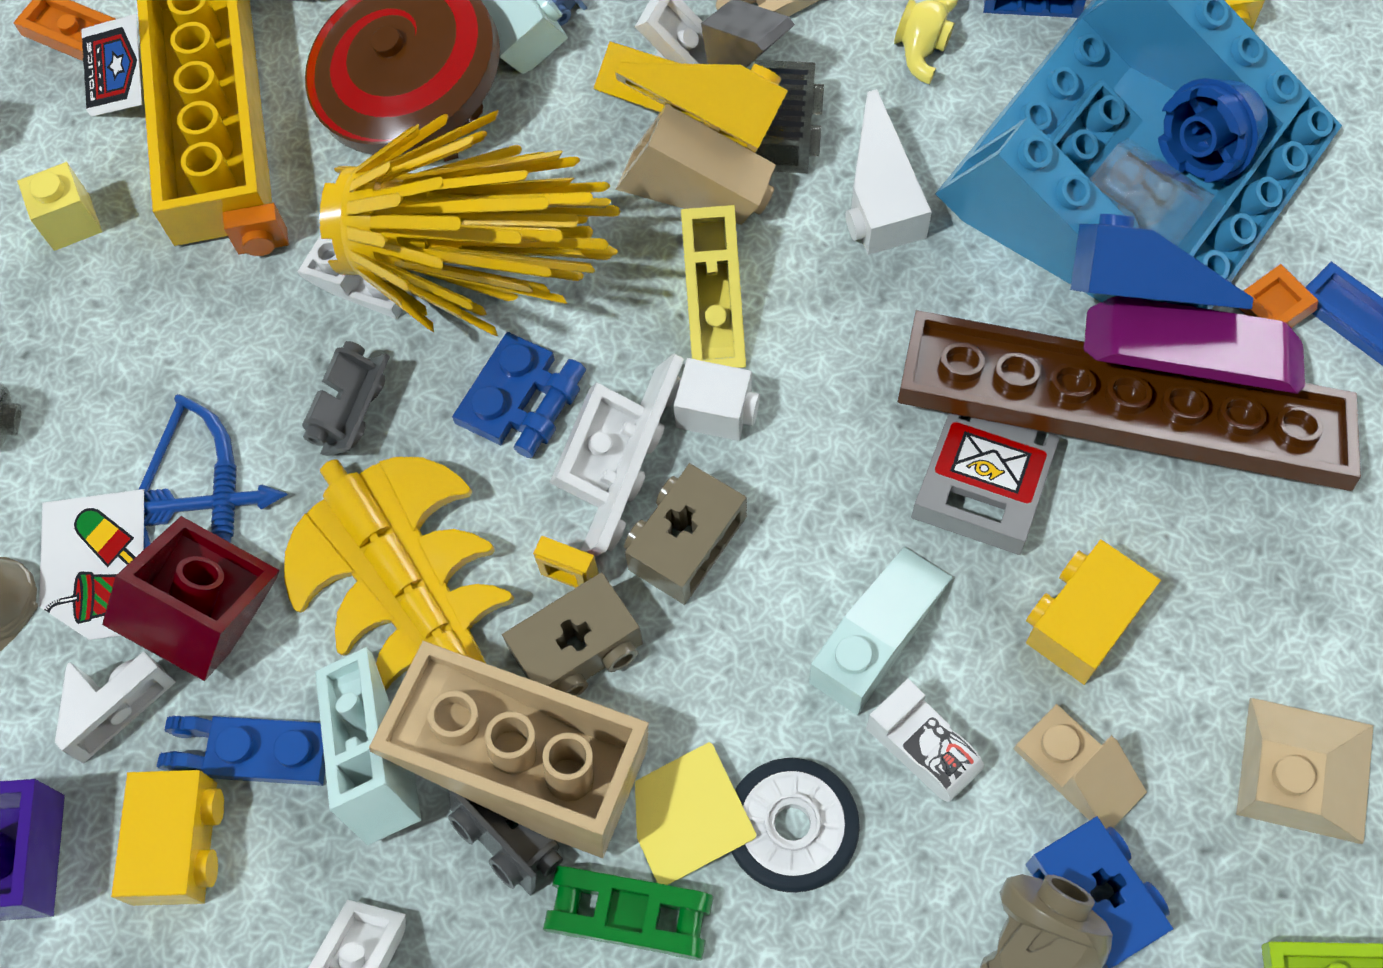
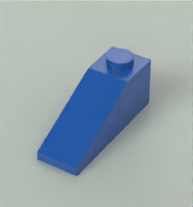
(1146, 265)

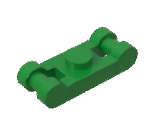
(628, 912)

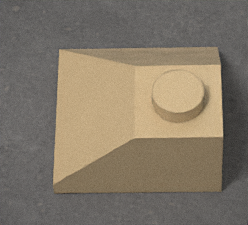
(1305, 770)

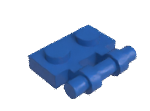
(506, 386)

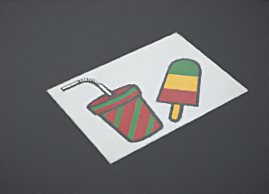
(83, 551)

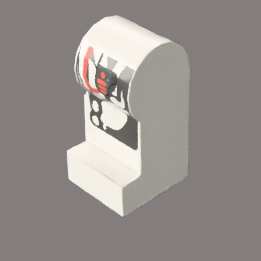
(924, 742)

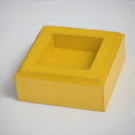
(564, 562)

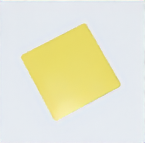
(689, 815)

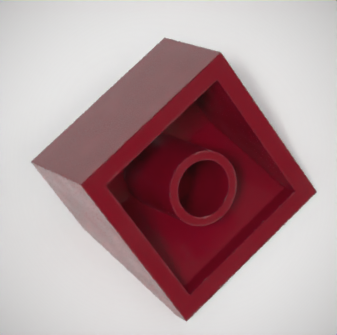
(188, 597)

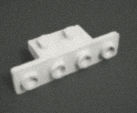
(608, 449)

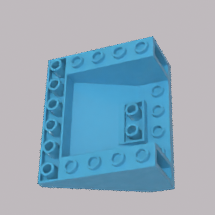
(1109, 83)

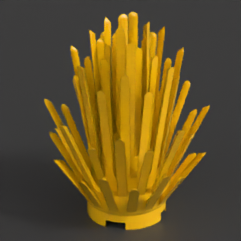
(461, 215)

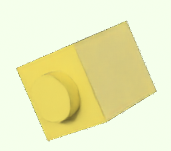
(59, 206)

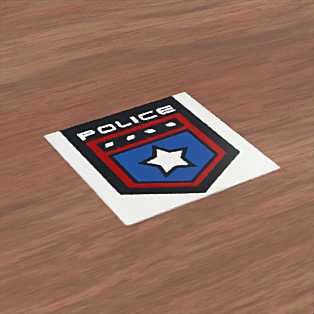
(111, 66)

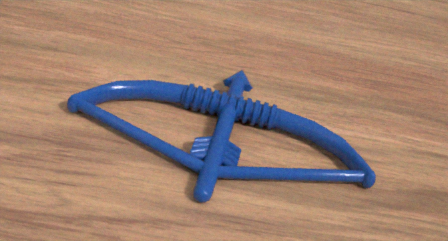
(161, 503)

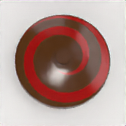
(400, 66)

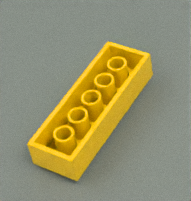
(202, 114)

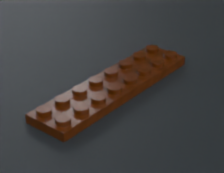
(1064, 391)

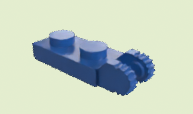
(250, 749)

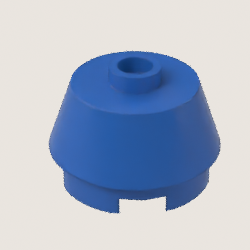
(1213, 128)

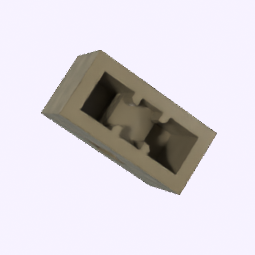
(683, 562)
(592, 615)

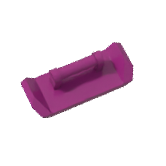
(1196, 342)

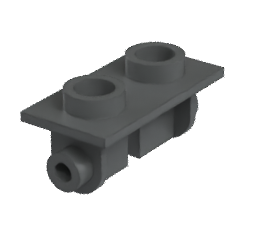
(338, 420)
(515, 852)

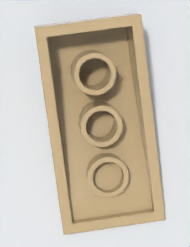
(514, 746)

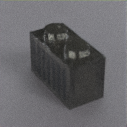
(791, 133)

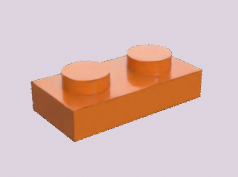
(58, 24)

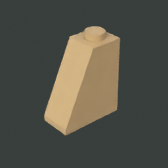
(696, 168)

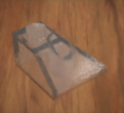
(1151, 191)

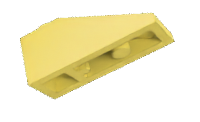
(713, 285)

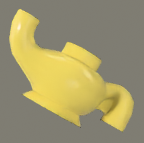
(923, 31)

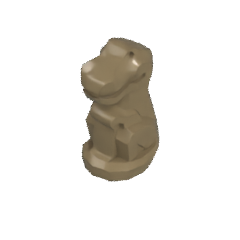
(1049, 926)

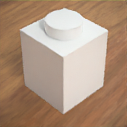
(715, 399)

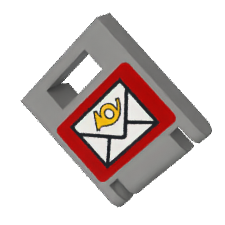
(990, 465)

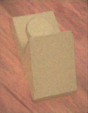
(1087, 774)

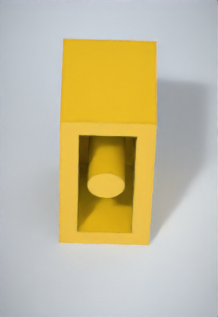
(1090, 611)
(167, 838)

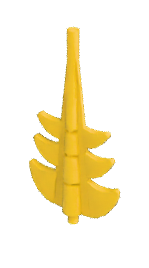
(373, 532)

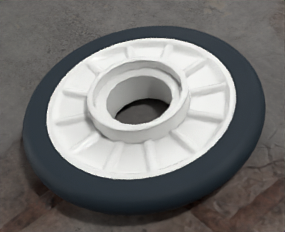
(832, 818)

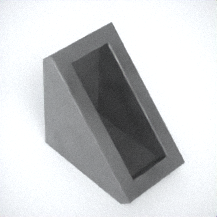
(741, 32)

